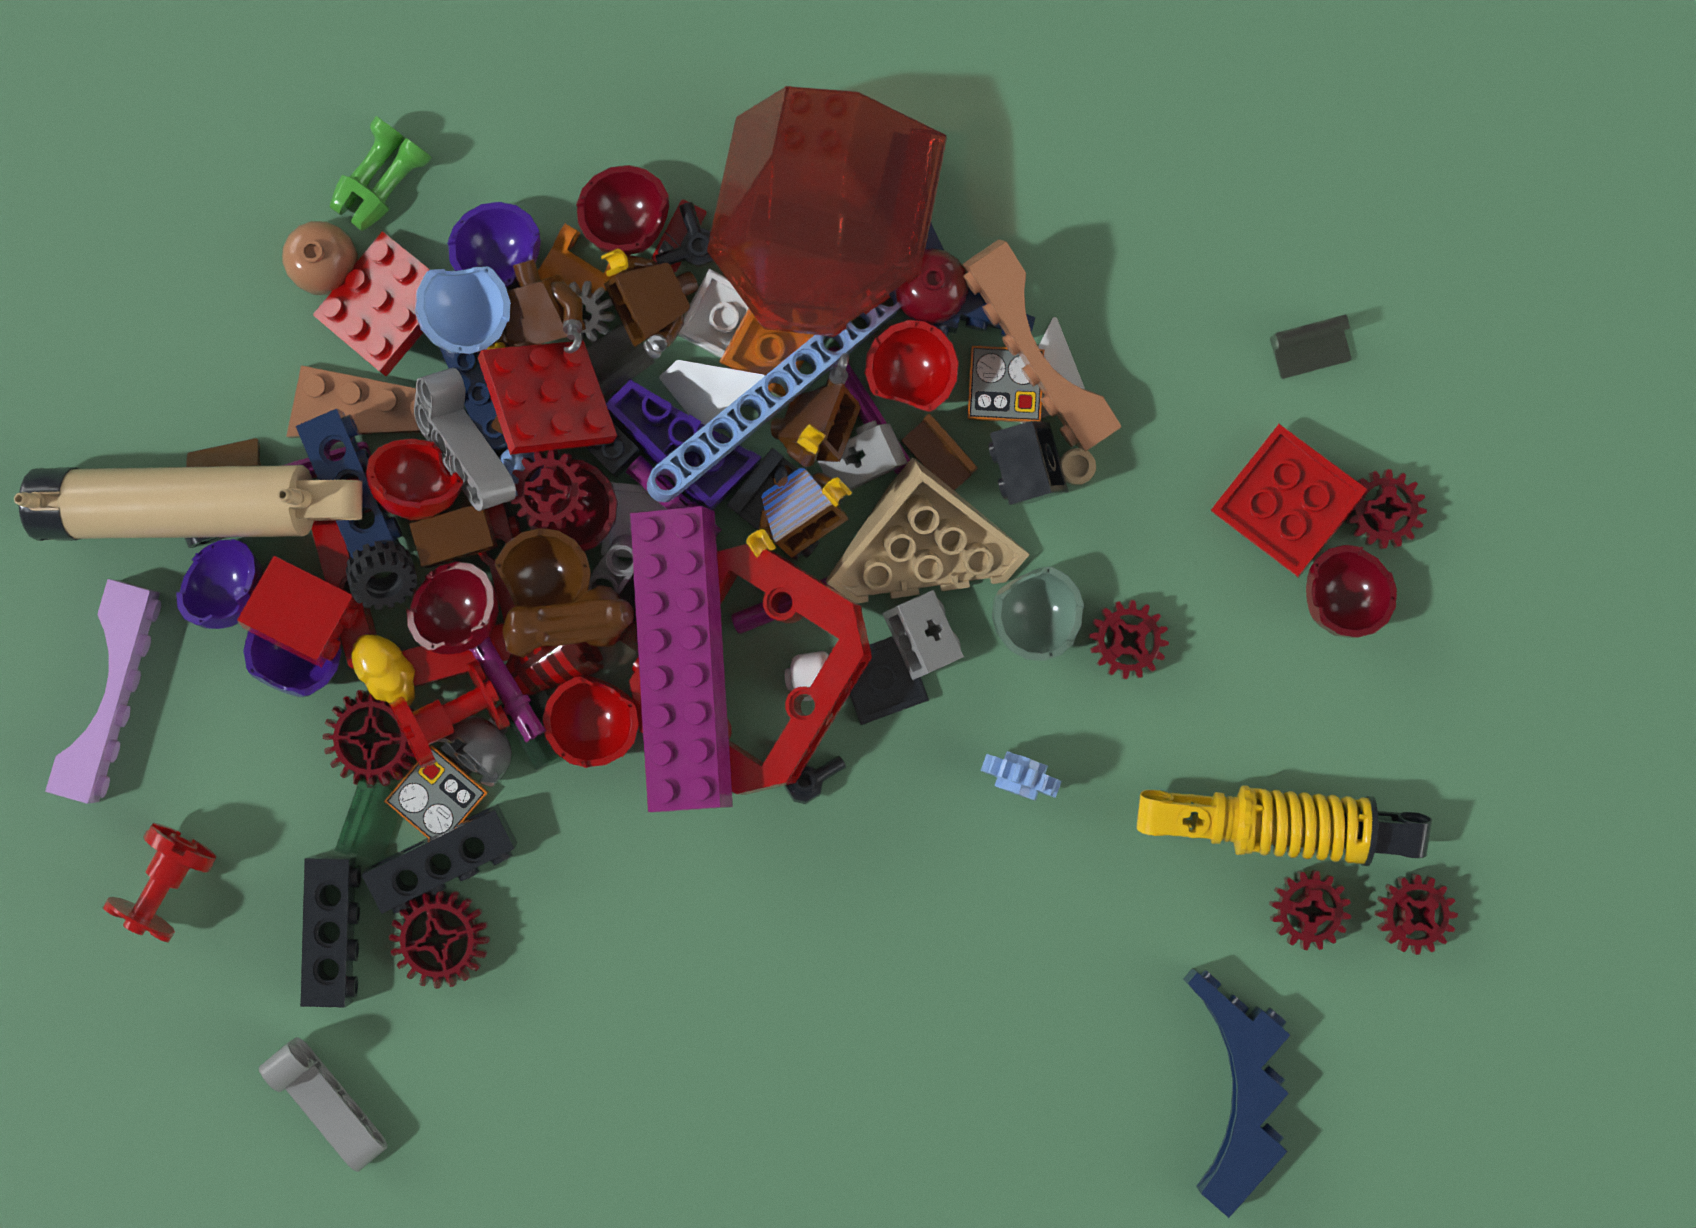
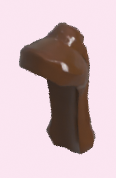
(593, 618)

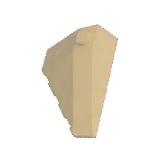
(922, 539)

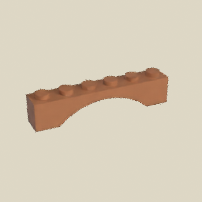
(1001, 283)

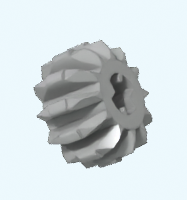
(596, 307)

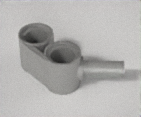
(613, 568)

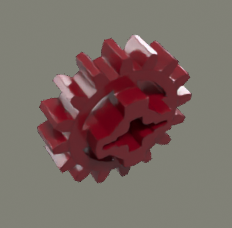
(550, 475)
(1385, 524)
(1141, 629)
(1426, 903)
(1309, 925)

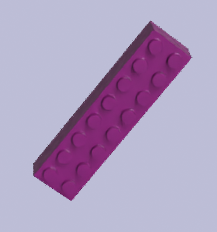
(681, 660)

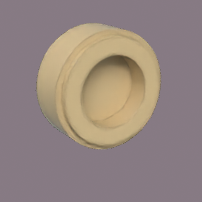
(1078, 466)

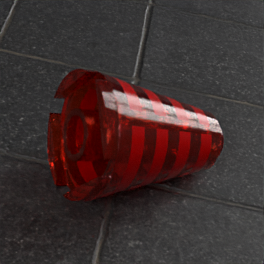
(553, 666)

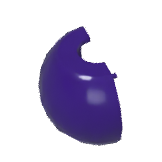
(496, 238)
(218, 584)
(284, 669)

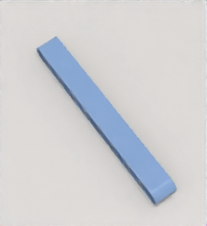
(764, 402)

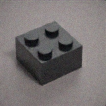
(1027, 462)

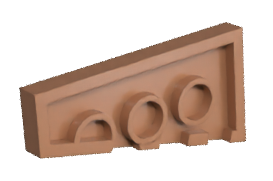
(371, 403)

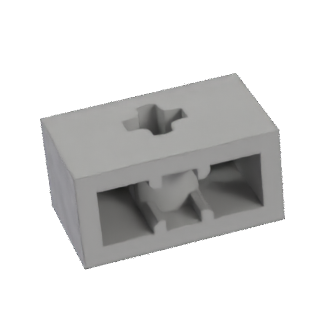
(881, 457)
(908, 627)

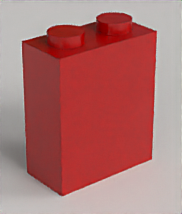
(298, 612)

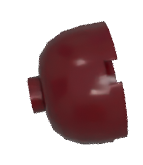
(937, 291)

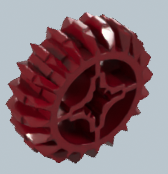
(373, 720)
(443, 955)

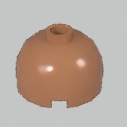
(318, 257)

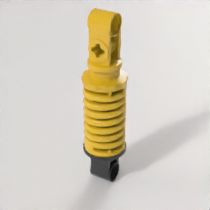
(1287, 821)

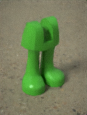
(374, 205)

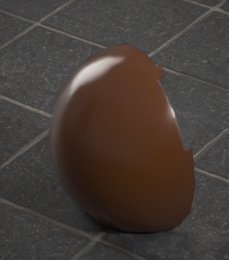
(543, 568)

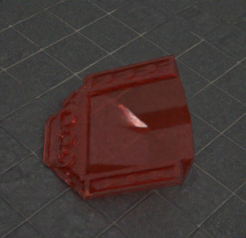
(824, 207)

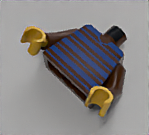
(798, 510)

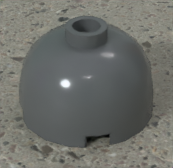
(479, 748)

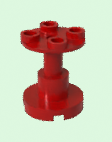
(436, 720)
(166, 871)

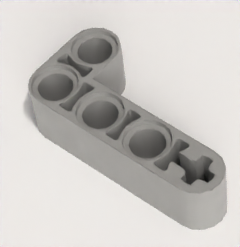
(464, 449)
(324, 1102)

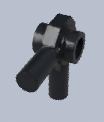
(694, 244)
(811, 780)

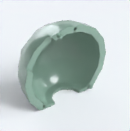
(1038, 614)

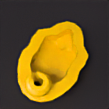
(383, 669)

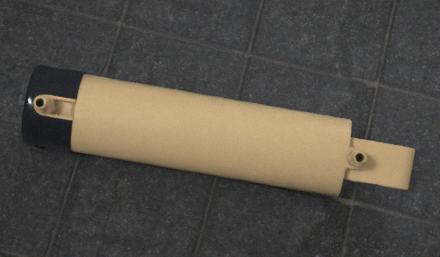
(181, 502)

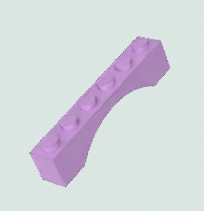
(126, 620)

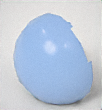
(462, 308)

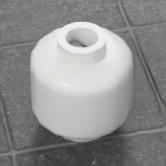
(804, 670)

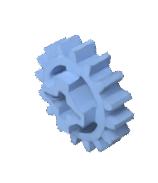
(1021, 775)

